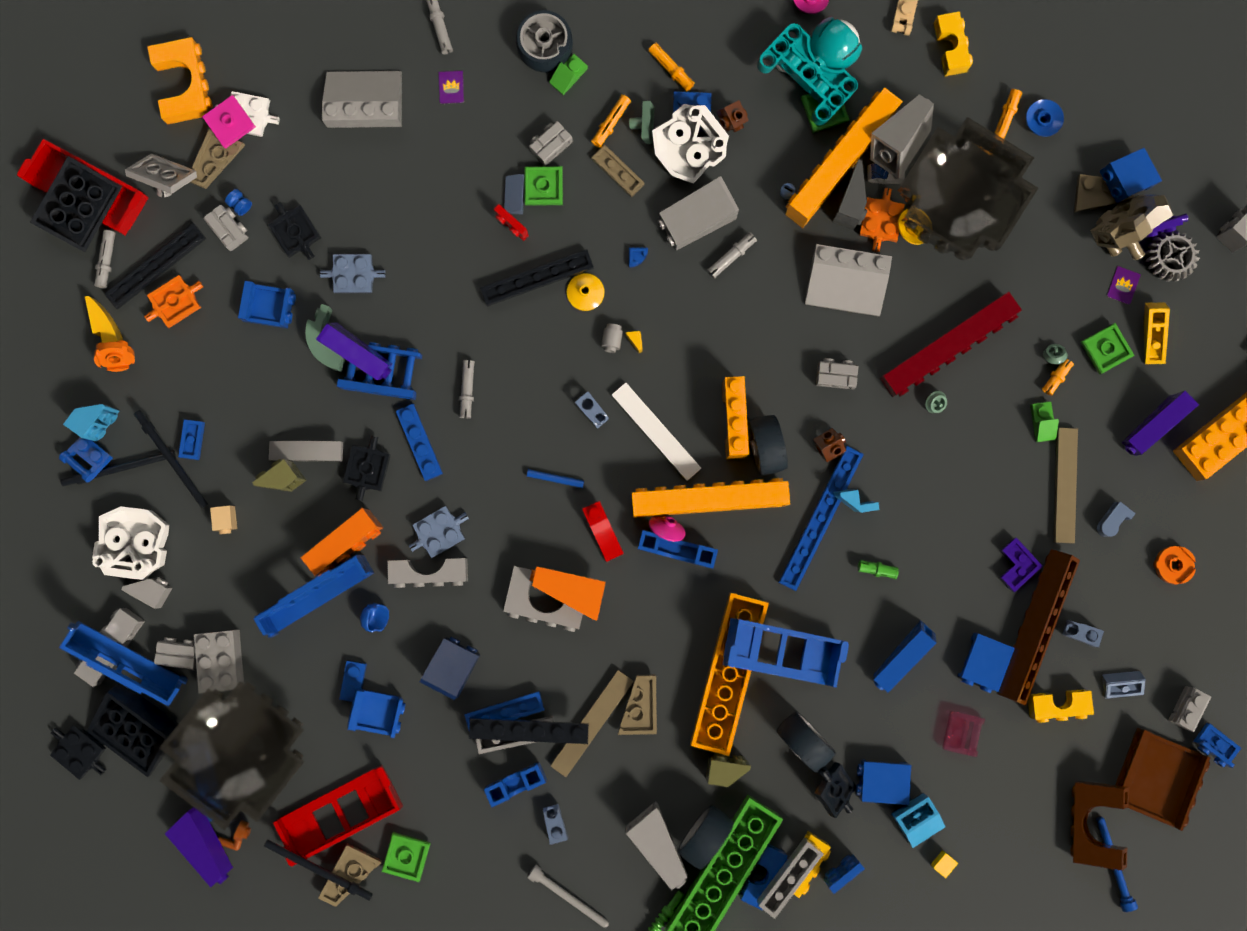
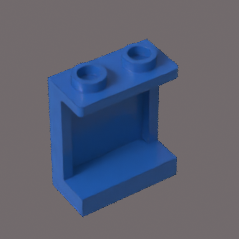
(1130, 175)
(266, 305)
(986, 663)
(375, 712)
(884, 782)

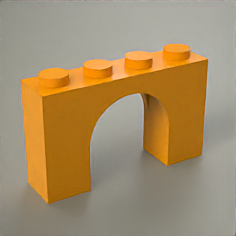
(193, 102)
(737, 430)

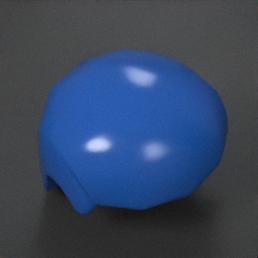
(374, 617)

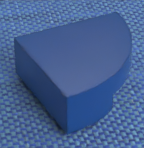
(637, 256)

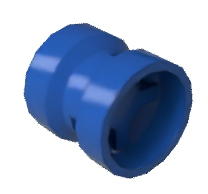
(238, 202)

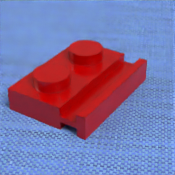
(515, 226)

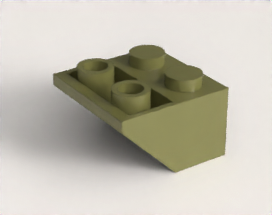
(282, 476)
(725, 770)

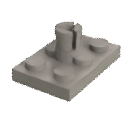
(161, 174)

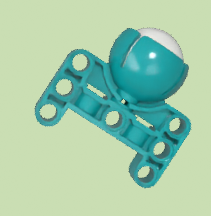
(824, 55)

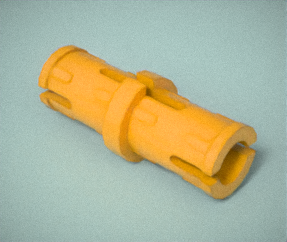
(1057, 377)

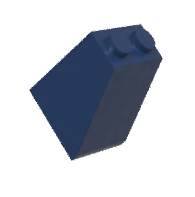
(450, 667)

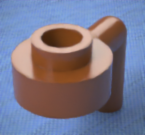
(242, 832)

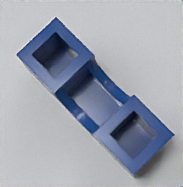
(515, 783)
(772, 860)

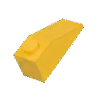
(1156, 332)

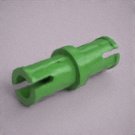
(878, 569)

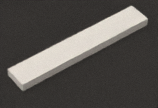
(656, 431)

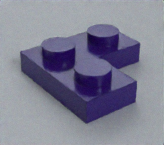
(1023, 567)

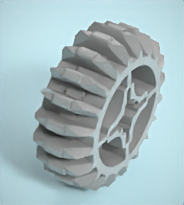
(1177, 268)

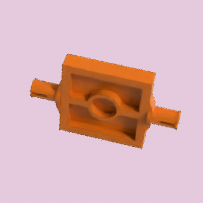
(881, 220)
(173, 301)

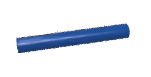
(555, 478)

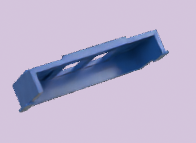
(313, 595)
(819, 659)
(156, 680)

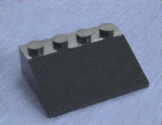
(76, 204)
(132, 728)

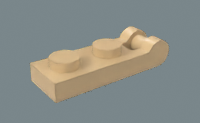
(904, 12)

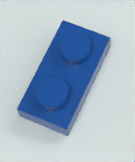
(191, 439)
(352, 679)

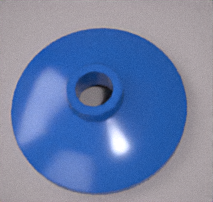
(1050, 112)

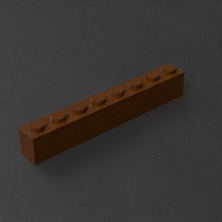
(1038, 625)

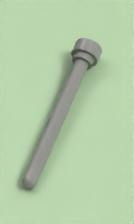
(536, 874)

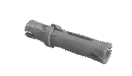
(437, 16)
(737, 250)
(103, 266)
(466, 389)

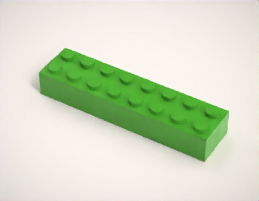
(728, 870)

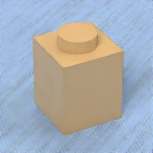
(223, 519)

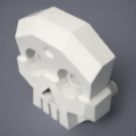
(678, 152)
(133, 528)

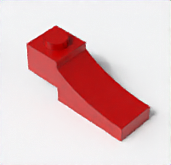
(602, 531)

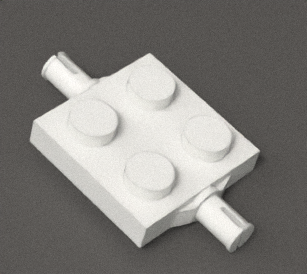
(257, 110)

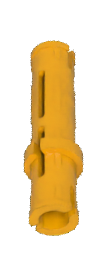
(677, 73)
(622, 103)
(1009, 110)

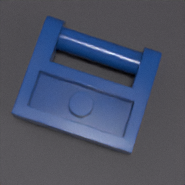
(90, 453)

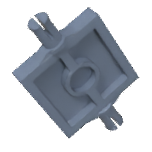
(352, 273)
(438, 531)

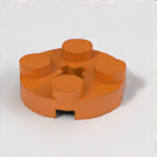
(104, 355)
(1186, 565)

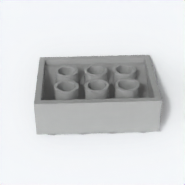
(362, 99)
(848, 280)

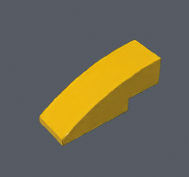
(102, 322)

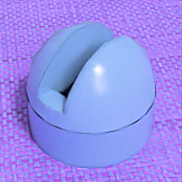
(786, 194)

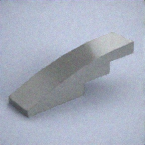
(306, 450)

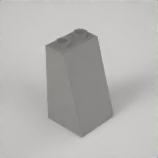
(902, 136)
(698, 214)
(656, 843)

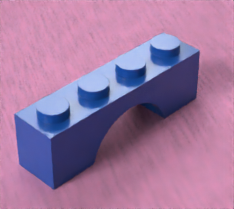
(678, 550)

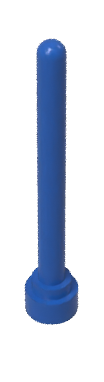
(1127, 902)

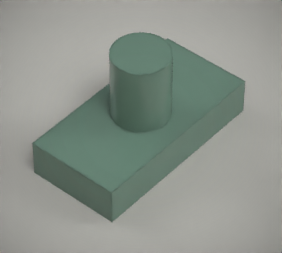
(645, 122)

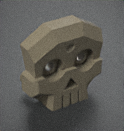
(1131, 223)

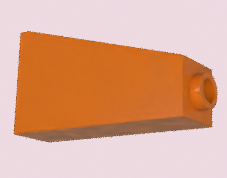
(573, 590)

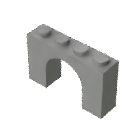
(519, 603)

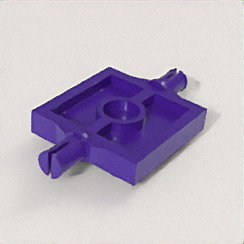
(1169, 225)

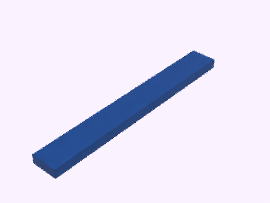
(820, 519)

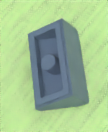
(514, 194)
(1123, 684)

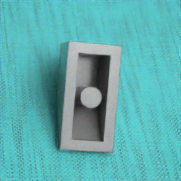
(149, 591)

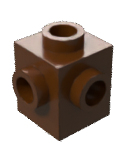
(732, 117)
(830, 444)

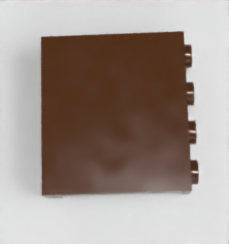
(1162, 778)

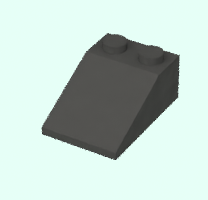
(852, 204)

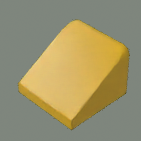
(635, 339)
(944, 864)

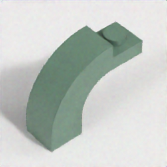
(320, 351)

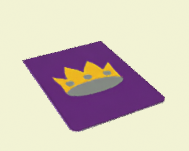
(451, 87)
(1123, 285)

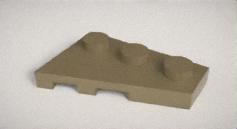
(213, 159)
(1093, 193)
(641, 709)
(352, 866)

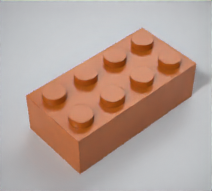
(342, 542)

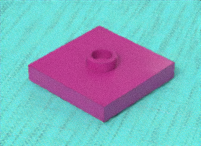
(229, 121)

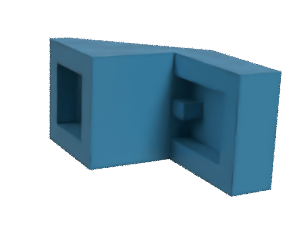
(851, 499)

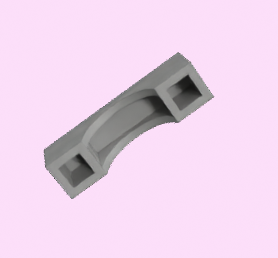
(452, 571)

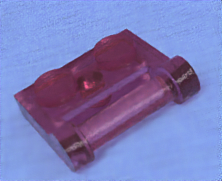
(957, 733)

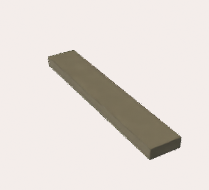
(1065, 485)
(596, 718)

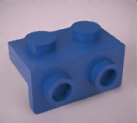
(1218, 745)

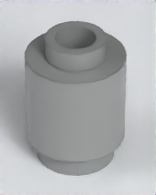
(612, 338)

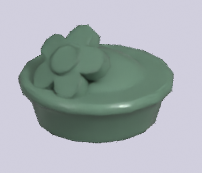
(1055, 354)
(936, 402)

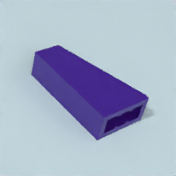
(354, 351)
(1159, 423)
(200, 846)

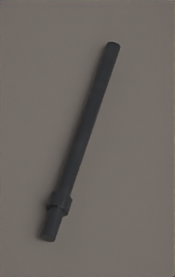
(149, 429)
(117, 468)
(352, 887)

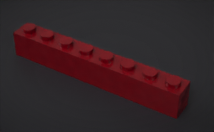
(950, 344)

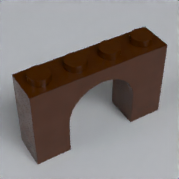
(1086, 848)

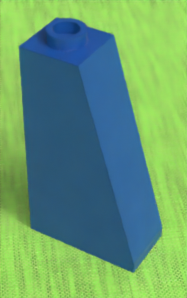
(905, 656)

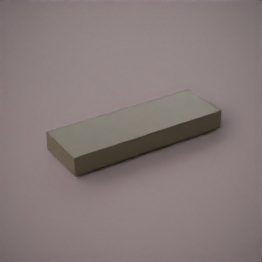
(617, 171)

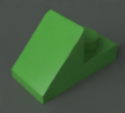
(568, 74)
(1043, 422)

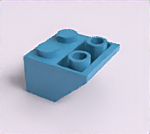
(91, 421)
(918, 820)

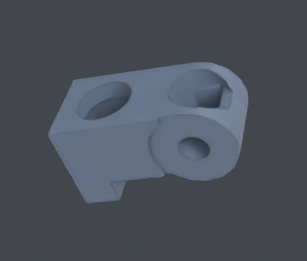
(592, 410)
(1113, 518)
(1083, 633)
(555, 824)

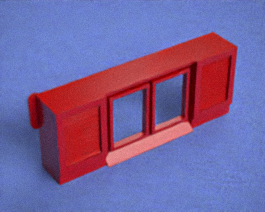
(45, 166)
(300, 827)

